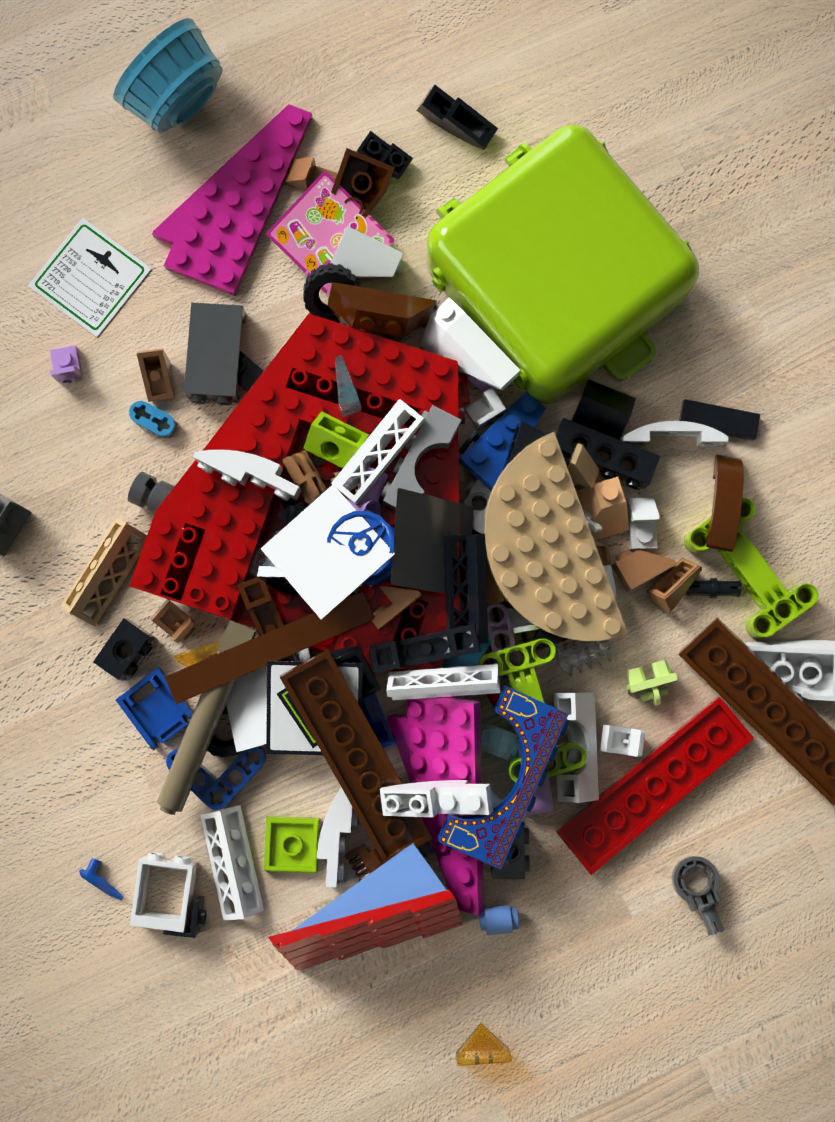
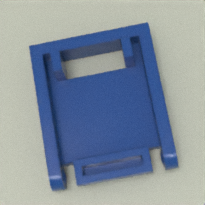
(157, 713)

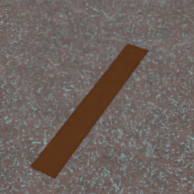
(268, 647)

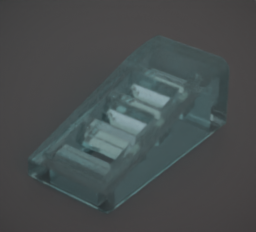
(347, 395)

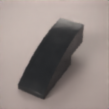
(457, 118)

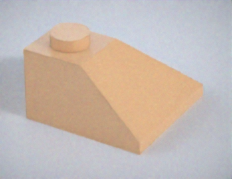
(606, 506)

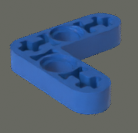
(212, 784)

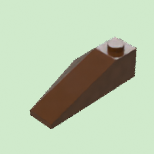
(363, 179)

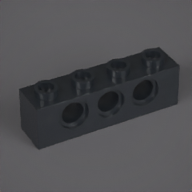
(643, 461)

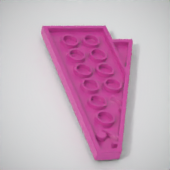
(441, 744)

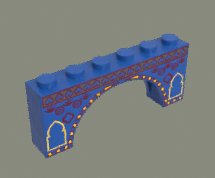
(492, 835)

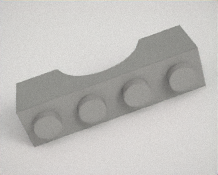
(434, 433)

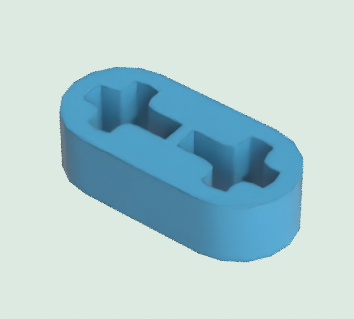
(149, 424)

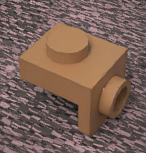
(173, 621)

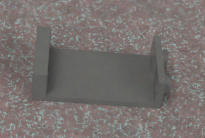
(213, 353)

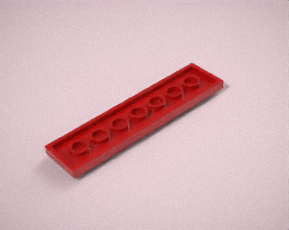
(654, 785)

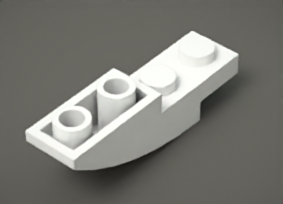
(238, 466)
(436, 797)
(331, 843)

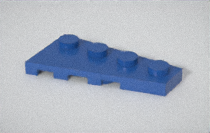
(489, 452)

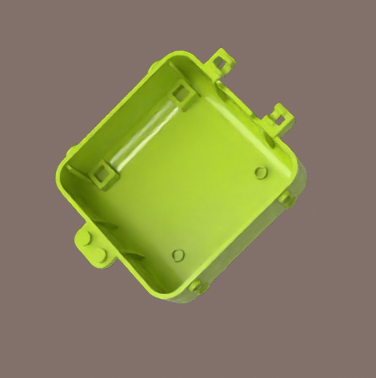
(562, 264)

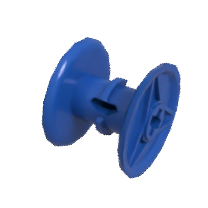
(384, 531)

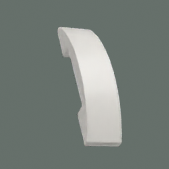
(704, 434)

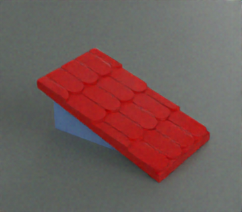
(381, 910)

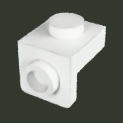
(622, 740)

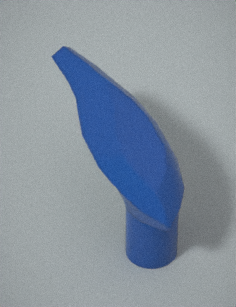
(99, 882)

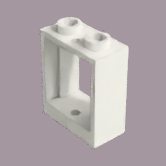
(156, 919)

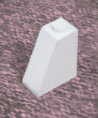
(367, 256)

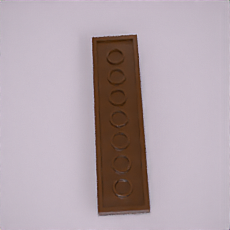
(765, 703)
(352, 751)

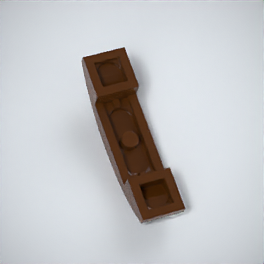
(726, 503)
(262, 608)

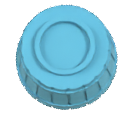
(170, 77)

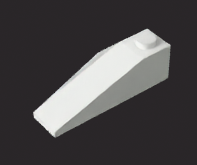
(458, 337)
(802, 665)

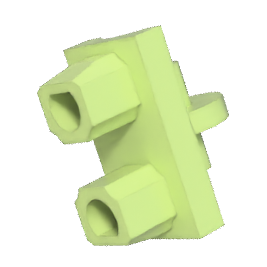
(662, 675)

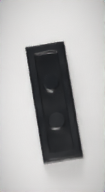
(726, 420)

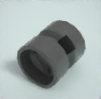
(147, 492)

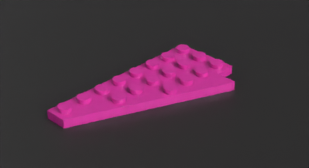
(225, 217)

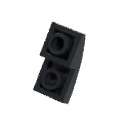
(380, 150)

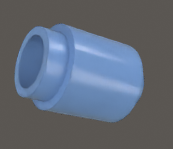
(499, 919)

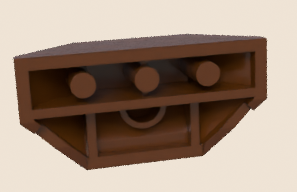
(379, 311)

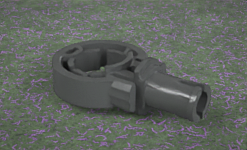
(707, 909)

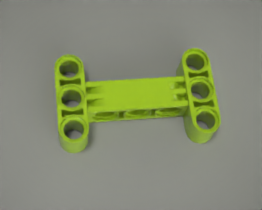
(758, 579)
(524, 680)

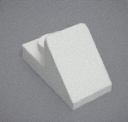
(642, 523)

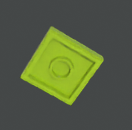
(291, 844)

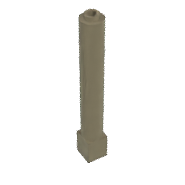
(200, 730)

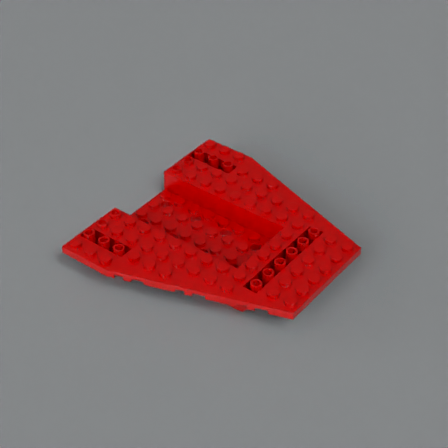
(211, 529)

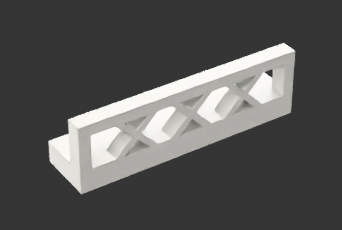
(374, 448)
(443, 682)
(235, 863)

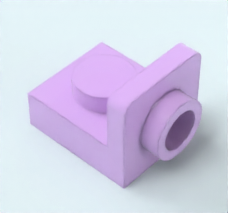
(66, 364)

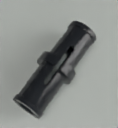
(715, 588)

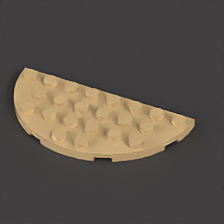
(545, 550)

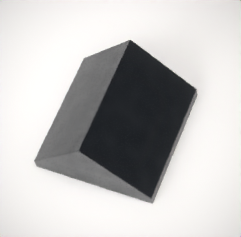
(604, 409)

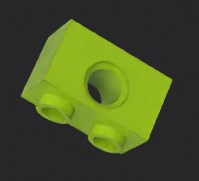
(334, 440)

